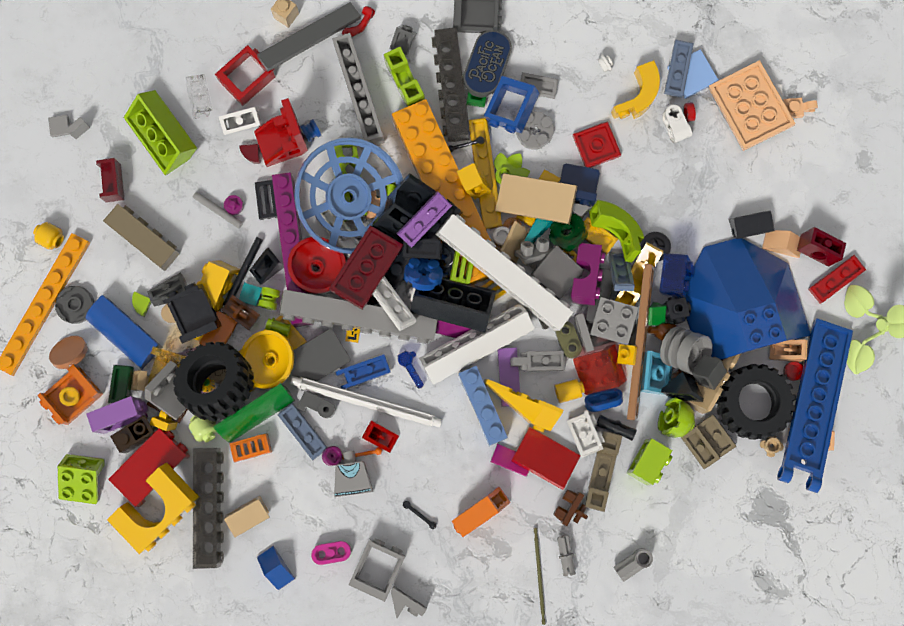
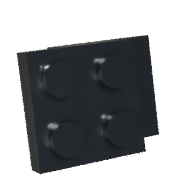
(402, 206)

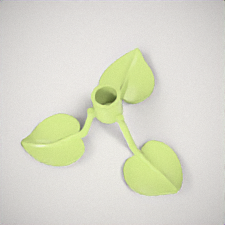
(857, 303)

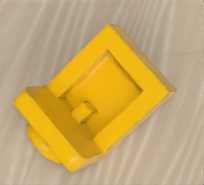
(627, 354)

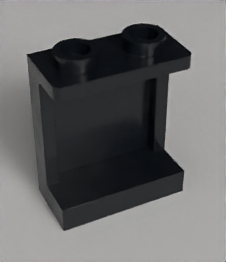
(192, 312)

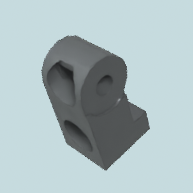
(322, 406)

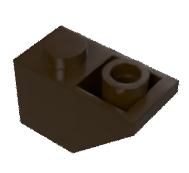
(132, 435)

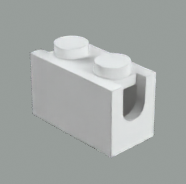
(241, 120)

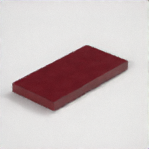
(366, 267)

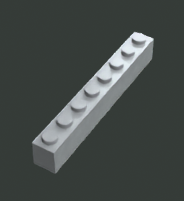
(348, 316)

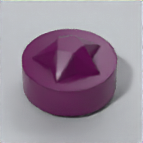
(233, 205)
(332, 456)

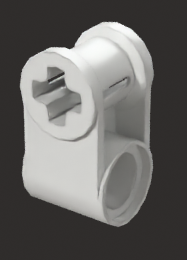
(677, 127)

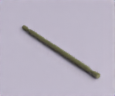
(539, 576)

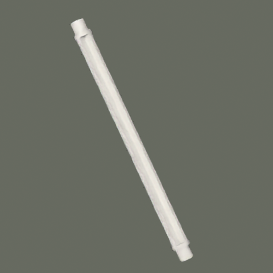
(366, 401)

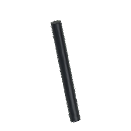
(244, 269)

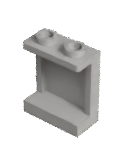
(590, 342)

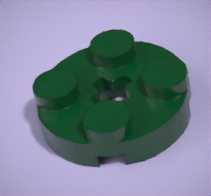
(574, 238)

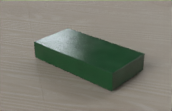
(120, 383)

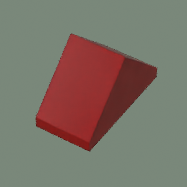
(380, 436)

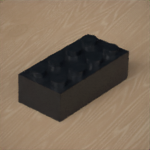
(455, 304)

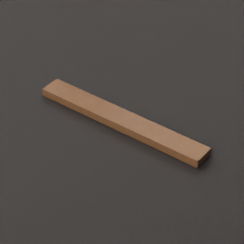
(641, 336)

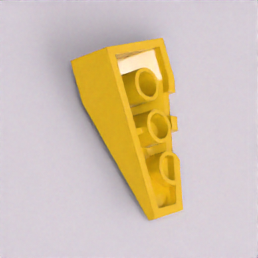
(534, 411)

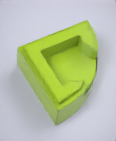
(140, 303)

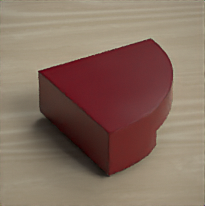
(251, 152)

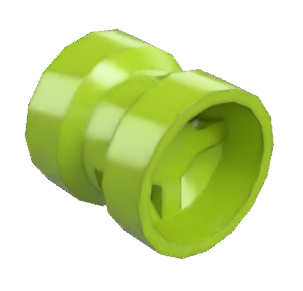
(269, 303)

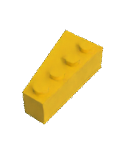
(217, 282)

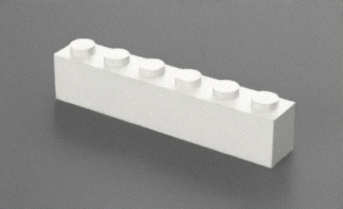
(475, 344)

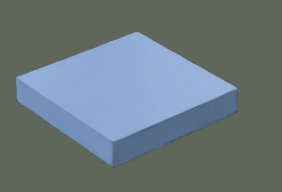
(699, 75)

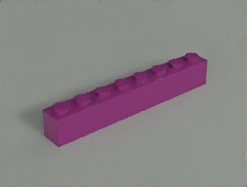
(288, 225)

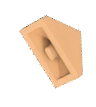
(782, 242)
(789, 351)

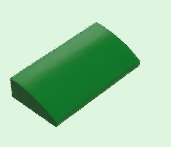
(254, 413)

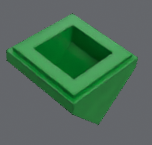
(656, 314)

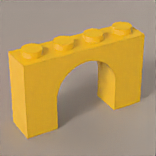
(177, 499)

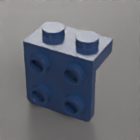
(586, 181)

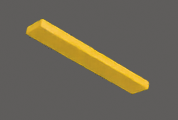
(484, 162)

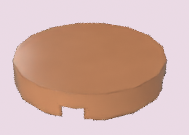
(67, 352)

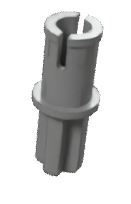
(566, 555)

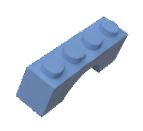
(482, 405)

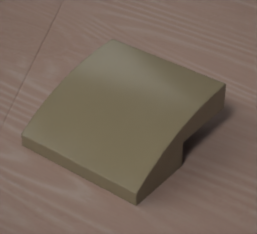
(708, 441)

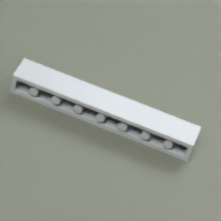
(504, 272)

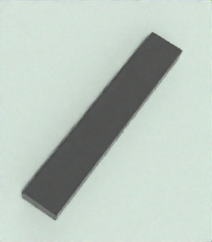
(308, 36)

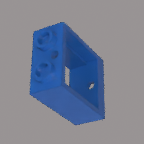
(507, 84)

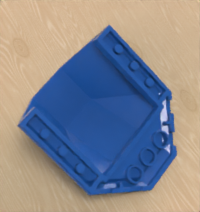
(743, 299)

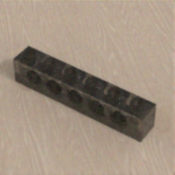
(449, 38)
(201, 558)

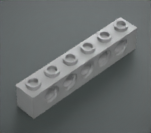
(358, 89)

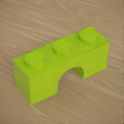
(403, 78)

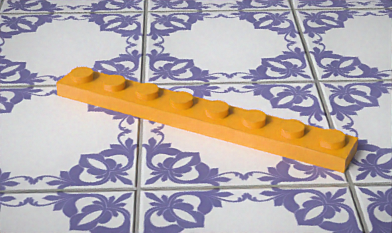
(42, 304)

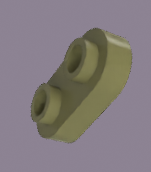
(568, 339)

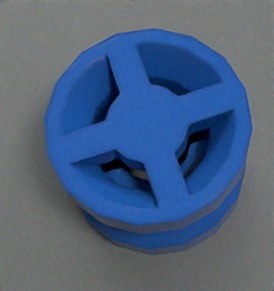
(310, 130)

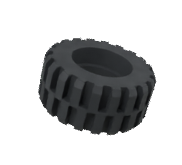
(199, 366)
(780, 396)

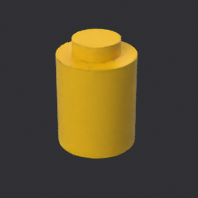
(569, 390)

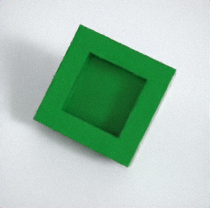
(475, 101)

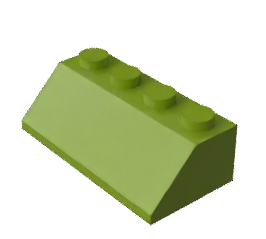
(159, 131)

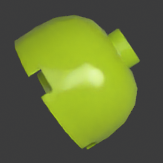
(676, 419)

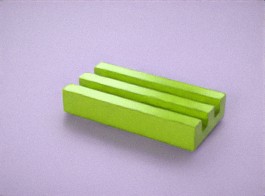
(462, 268)

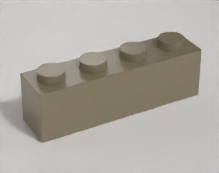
(141, 237)

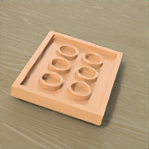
(751, 105)

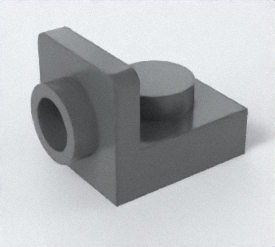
(403, 38)

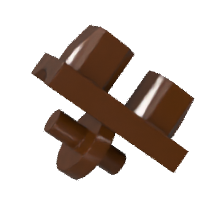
(241, 312)
(566, 515)

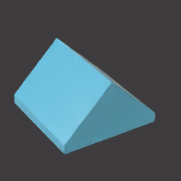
(655, 373)

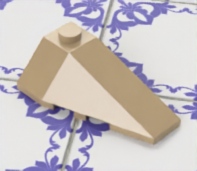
(711, 396)

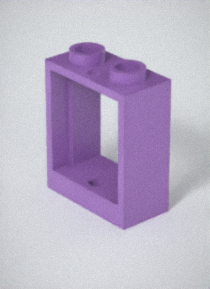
(117, 415)

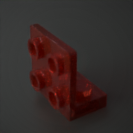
(600, 370)

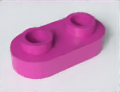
(331, 552)

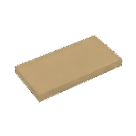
(536, 198)

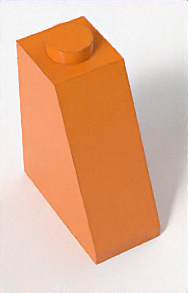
(480, 512)

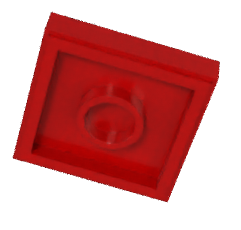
(596, 145)

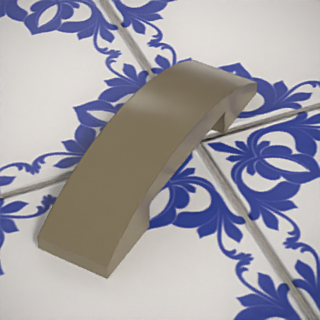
(602, 472)

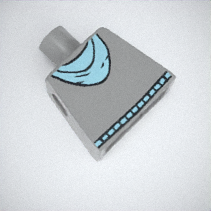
(351, 477)

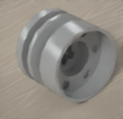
(684, 349)

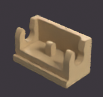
(247, 516)

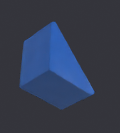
(275, 568)

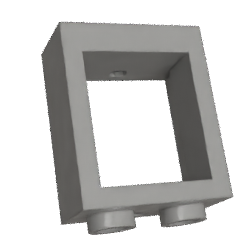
(367, 587)

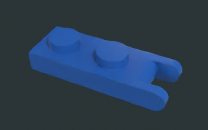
(364, 371)

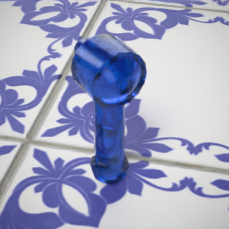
(406, 359)

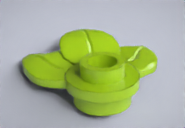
(510, 165)

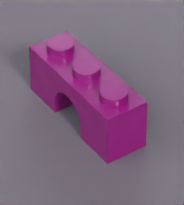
(586, 289)

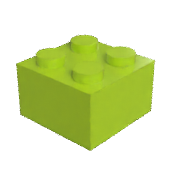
(650, 462)

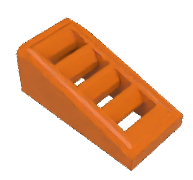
(265, 442)

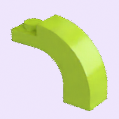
(621, 224)

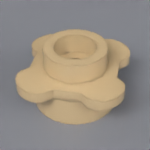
(777, 446)

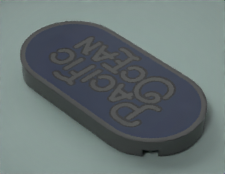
(487, 63)

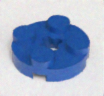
(416, 267)

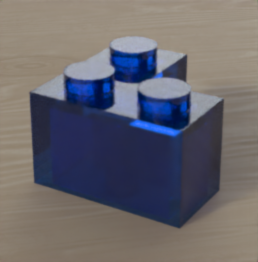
(676, 275)

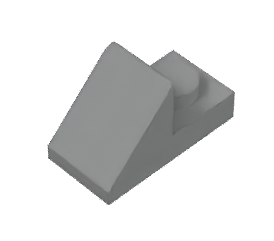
(401, 600)

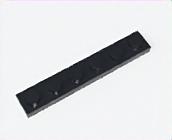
(395, 274)

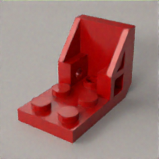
(281, 137)

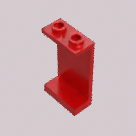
(156, 451)

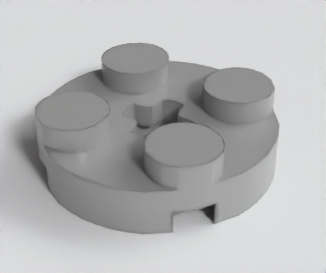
(541, 138)

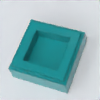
(250, 294)

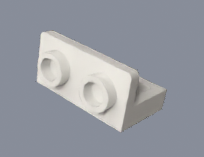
(585, 435)

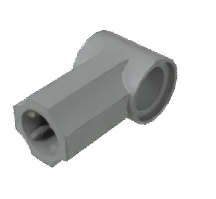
(631, 565)

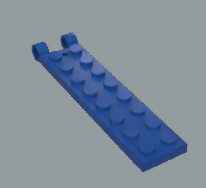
(816, 403)

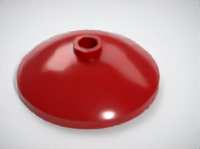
(309, 254)

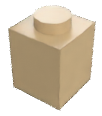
(285, 11)

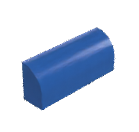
(122, 331)

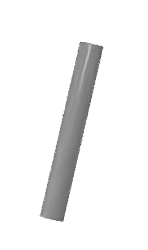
(218, 210)

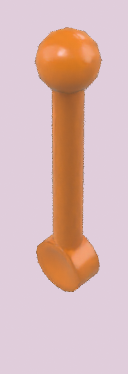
(378, 451)

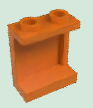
(74, 378)

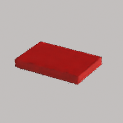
(546, 458)

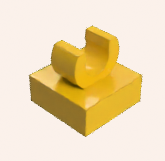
(163, 422)

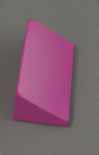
(503, 456)

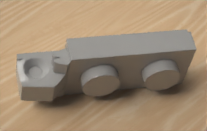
(540, 361)

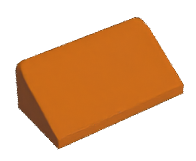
(222, 333)

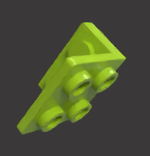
(79, 478)

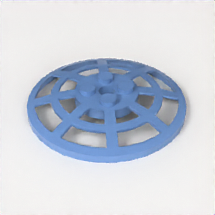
(340, 185)

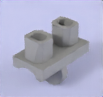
(533, 254)

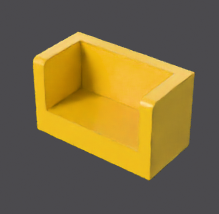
(473, 181)

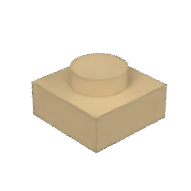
(139, 380)

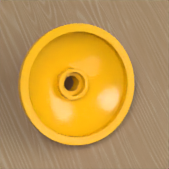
(259, 352)

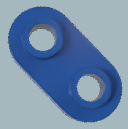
(603, 400)

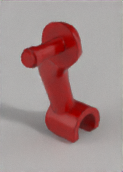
(368, 13)

